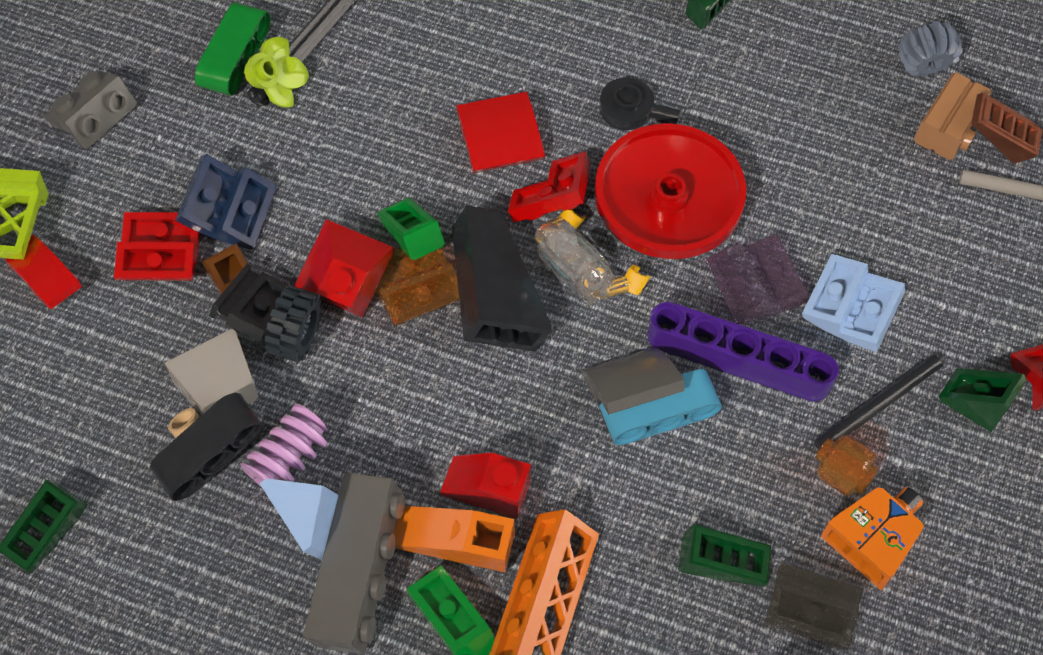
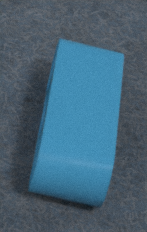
(665, 414)

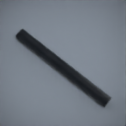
(881, 400)

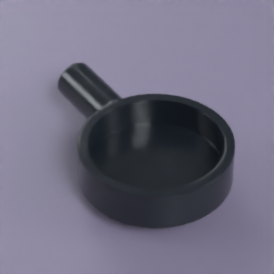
(630, 105)

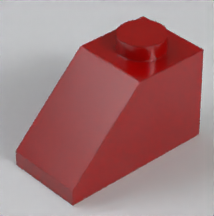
(488, 482)

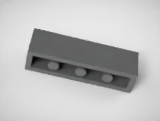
(355, 564)

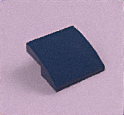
(226, 202)

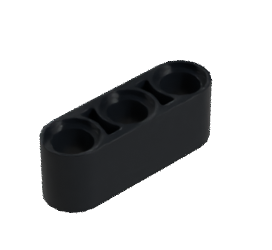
(206, 446)

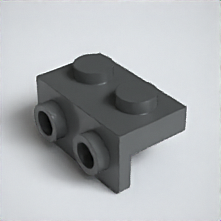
(92, 107)

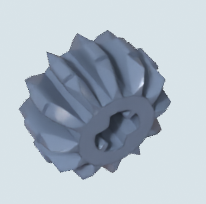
(930, 49)

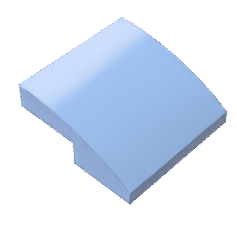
(853, 302)

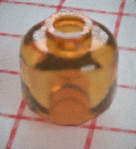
(846, 465)

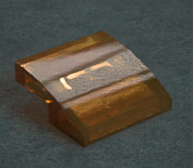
(416, 286)

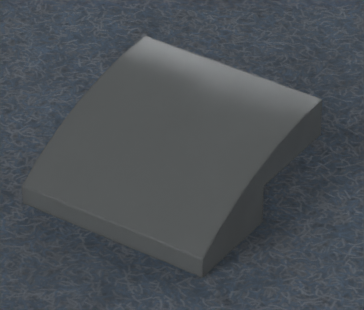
(633, 380)

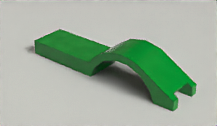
(451, 614)

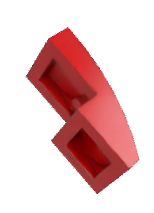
(44, 274)

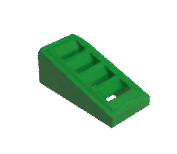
(412, 228)

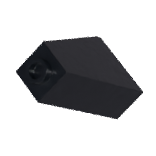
(494, 285)

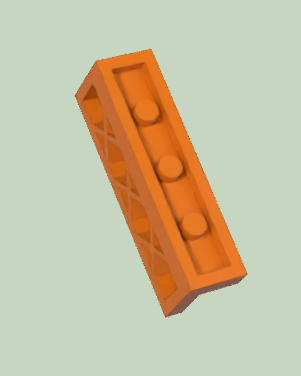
(538, 587)

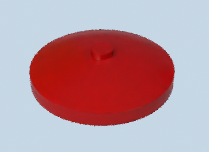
(670, 191)

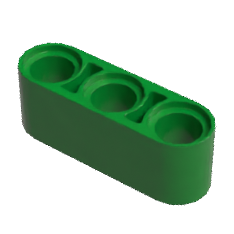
(230, 48)

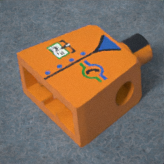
(876, 532)

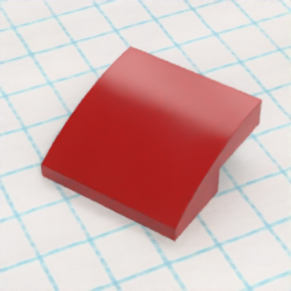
(500, 132)
(156, 248)

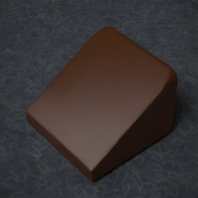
(224, 266)

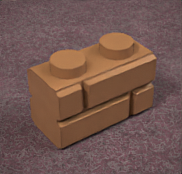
(949, 119)

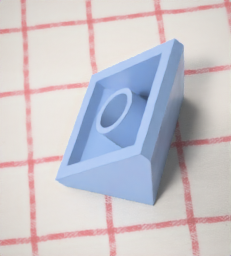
(305, 511)

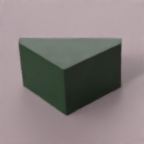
(982, 394)

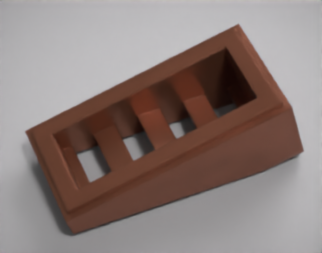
(1008, 130)

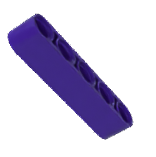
(753, 367)

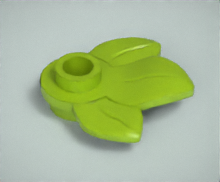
(276, 71)

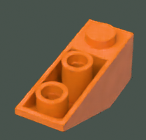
(456, 536)

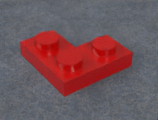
(561, 191)

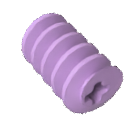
(286, 446)

